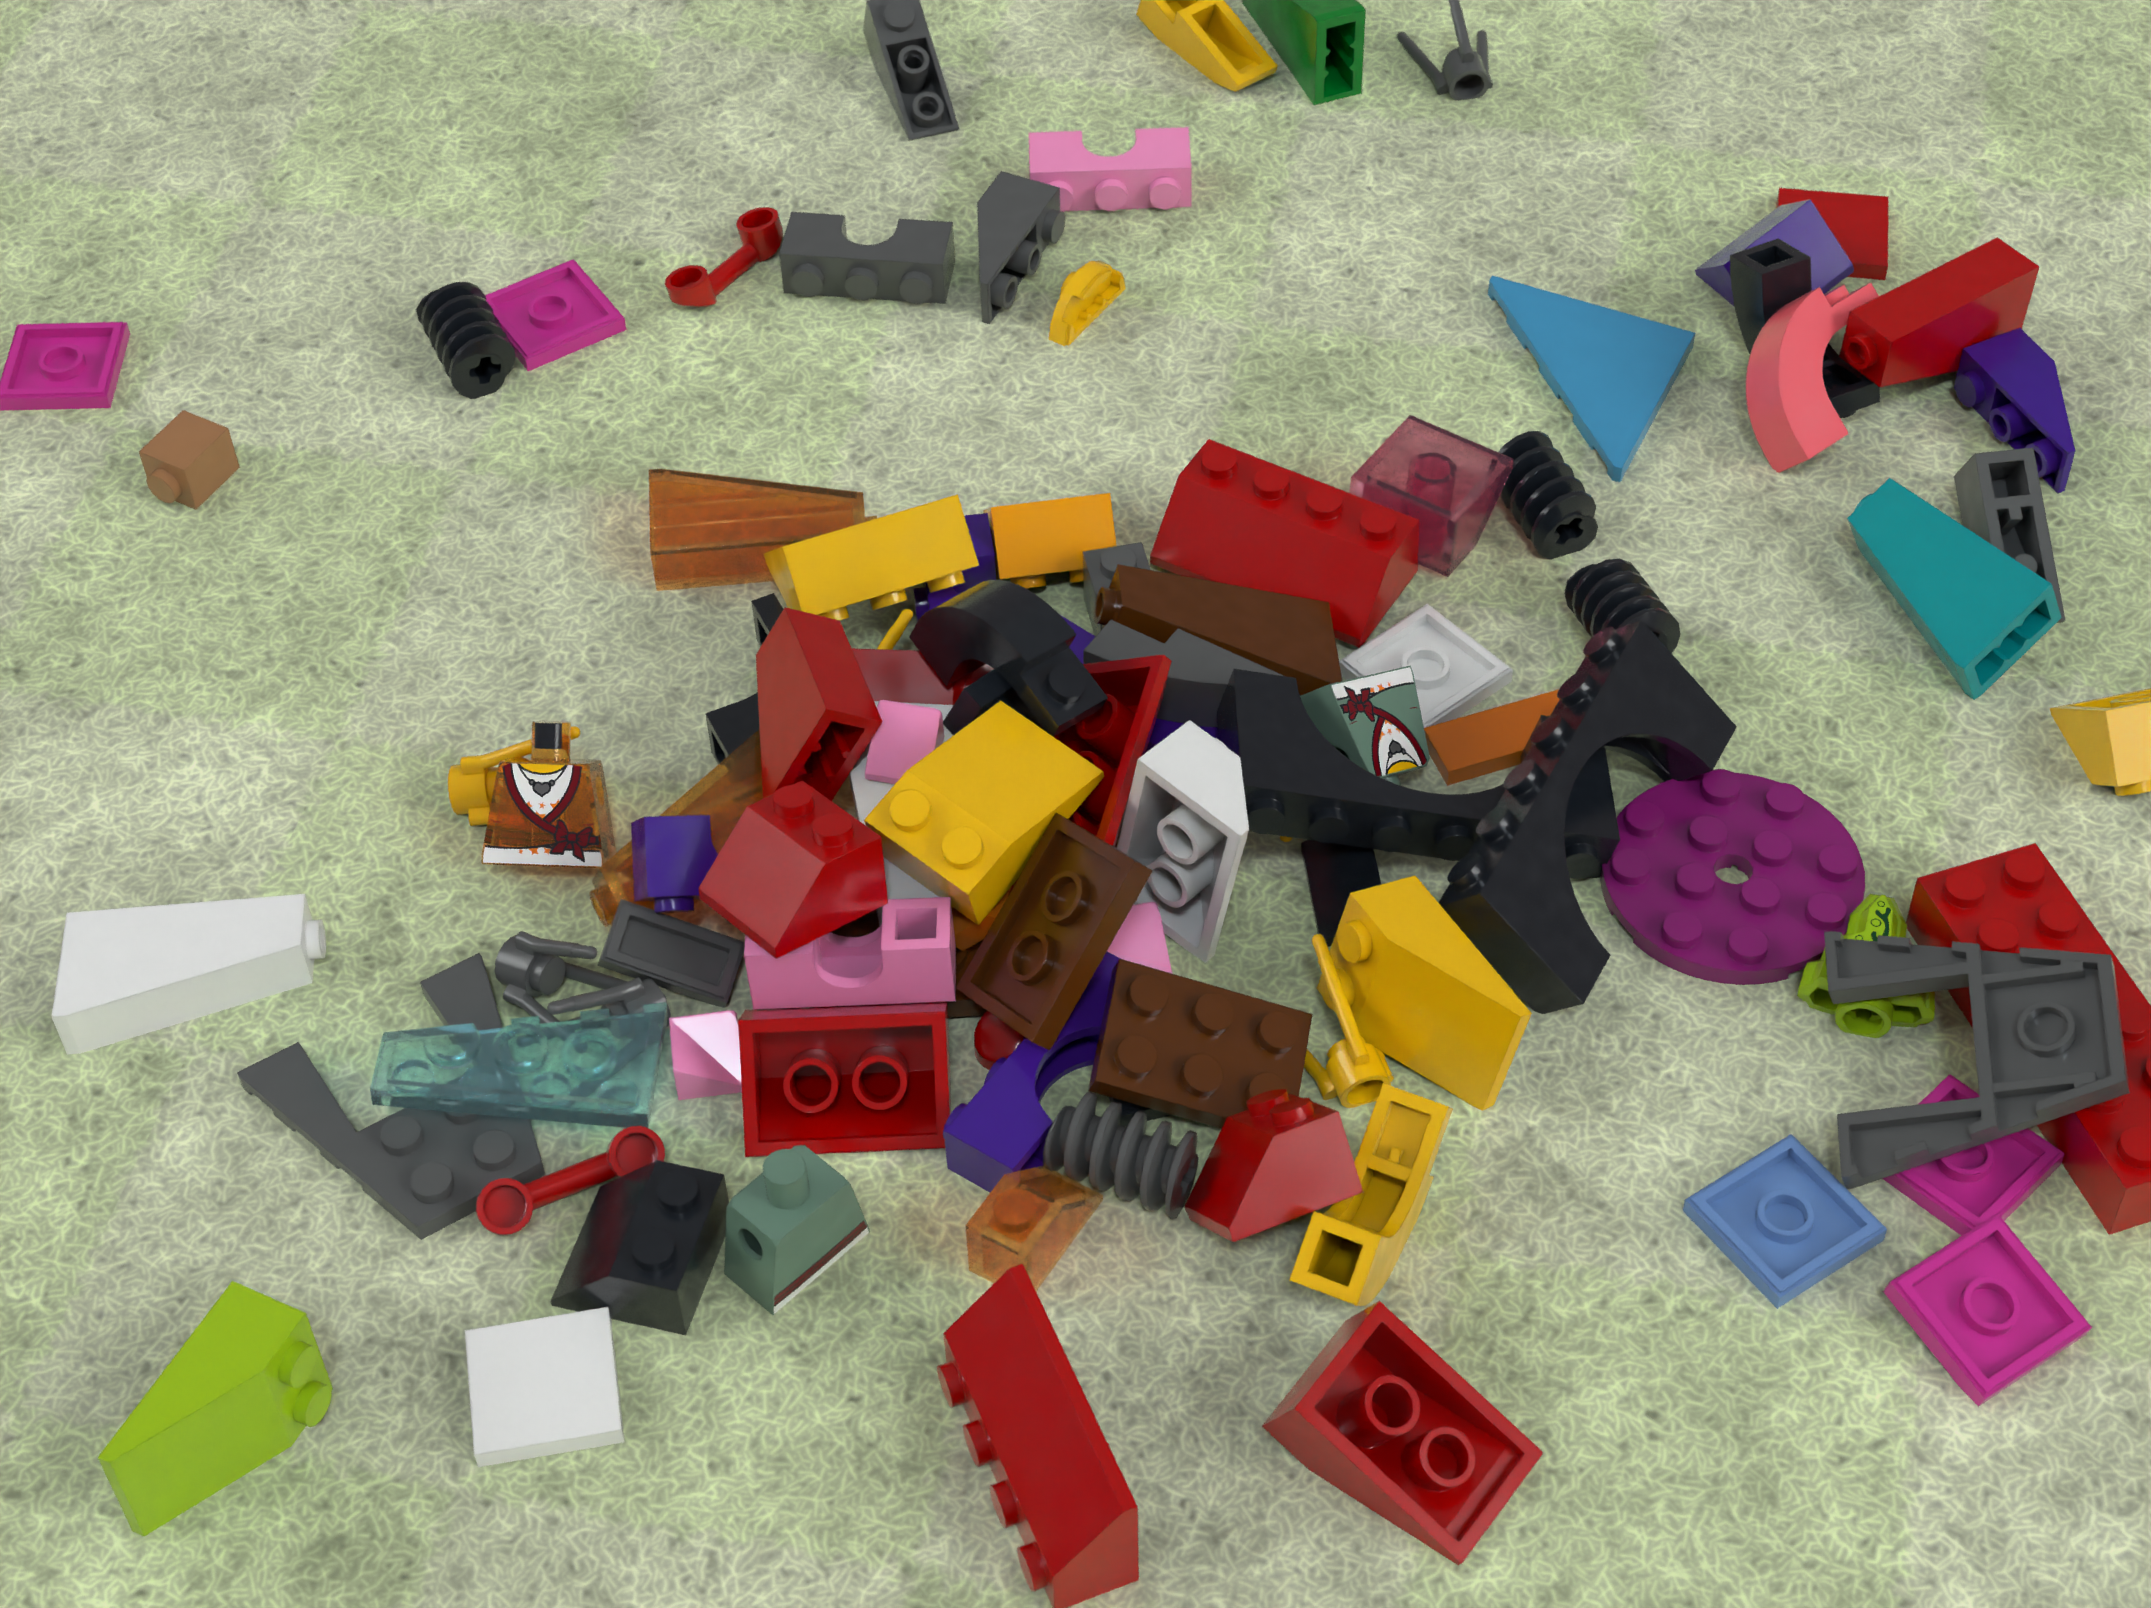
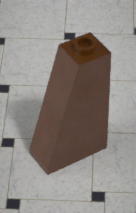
(1262, 626)

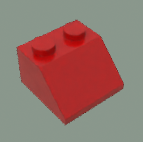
(795, 870)
(1273, 1166)

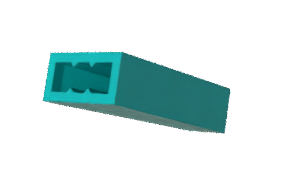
(1954, 586)

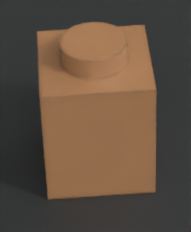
(189, 460)

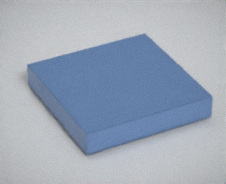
(1784, 1220)

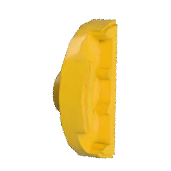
(1083, 299)

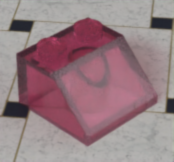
(1439, 481)

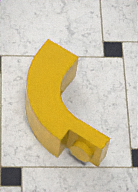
(1360, 1238)

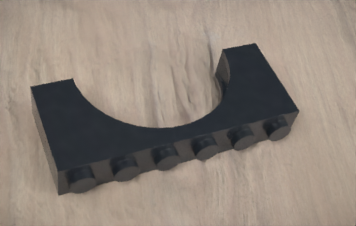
(1313, 792)
(1515, 881)

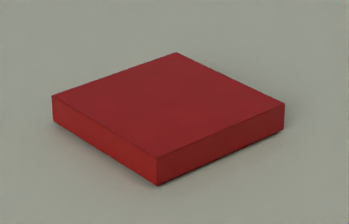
(1857, 224)

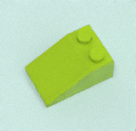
(218, 1408)

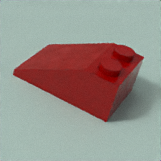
(1403, 1434)

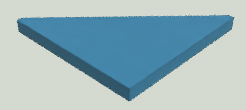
(1600, 362)

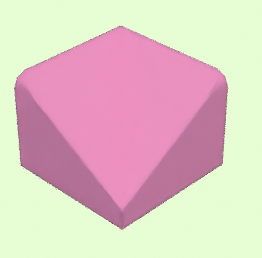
(706, 1054)

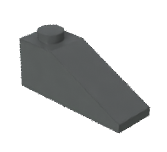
(2005, 506)

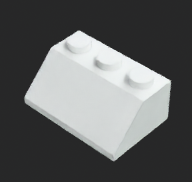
(1190, 829)

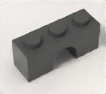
(907, 267)

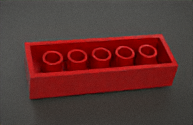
(2024, 903)

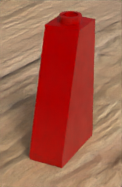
(1931, 319)

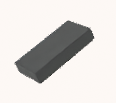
(672, 953)

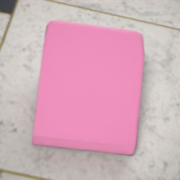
(902, 739)
(1142, 938)

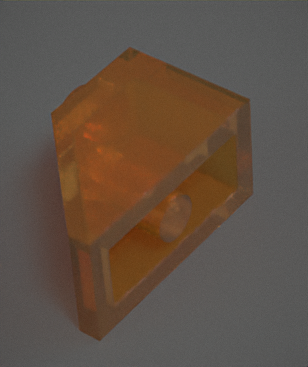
(1028, 1221)

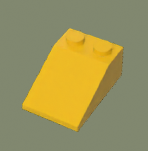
(979, 808)
(1426, 991)

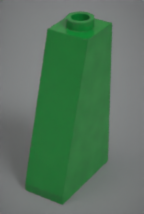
(1316, 42)

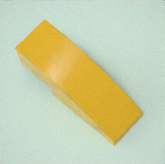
(1209, 39)

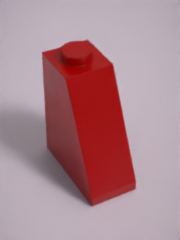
(811, 704)

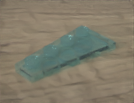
(560, 1071)

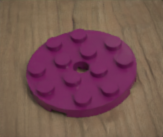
(1748, 933)

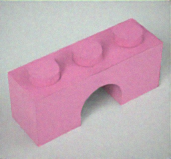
(1147, 176)
(898, 963)

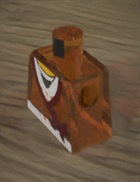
(549, 806)

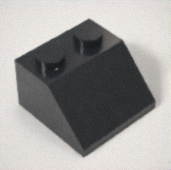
(648, 1247)

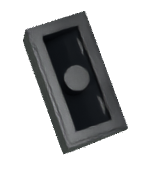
(1331, 876)

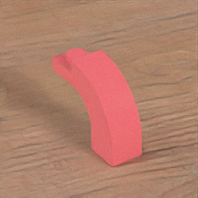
(1786, 377)

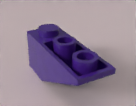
(2021, 399)

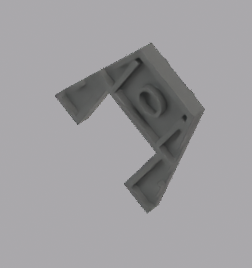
(2041, 1042)
(416, 1161)

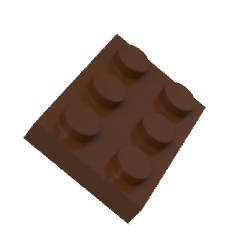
(1053, 931)
(1194, 1045)

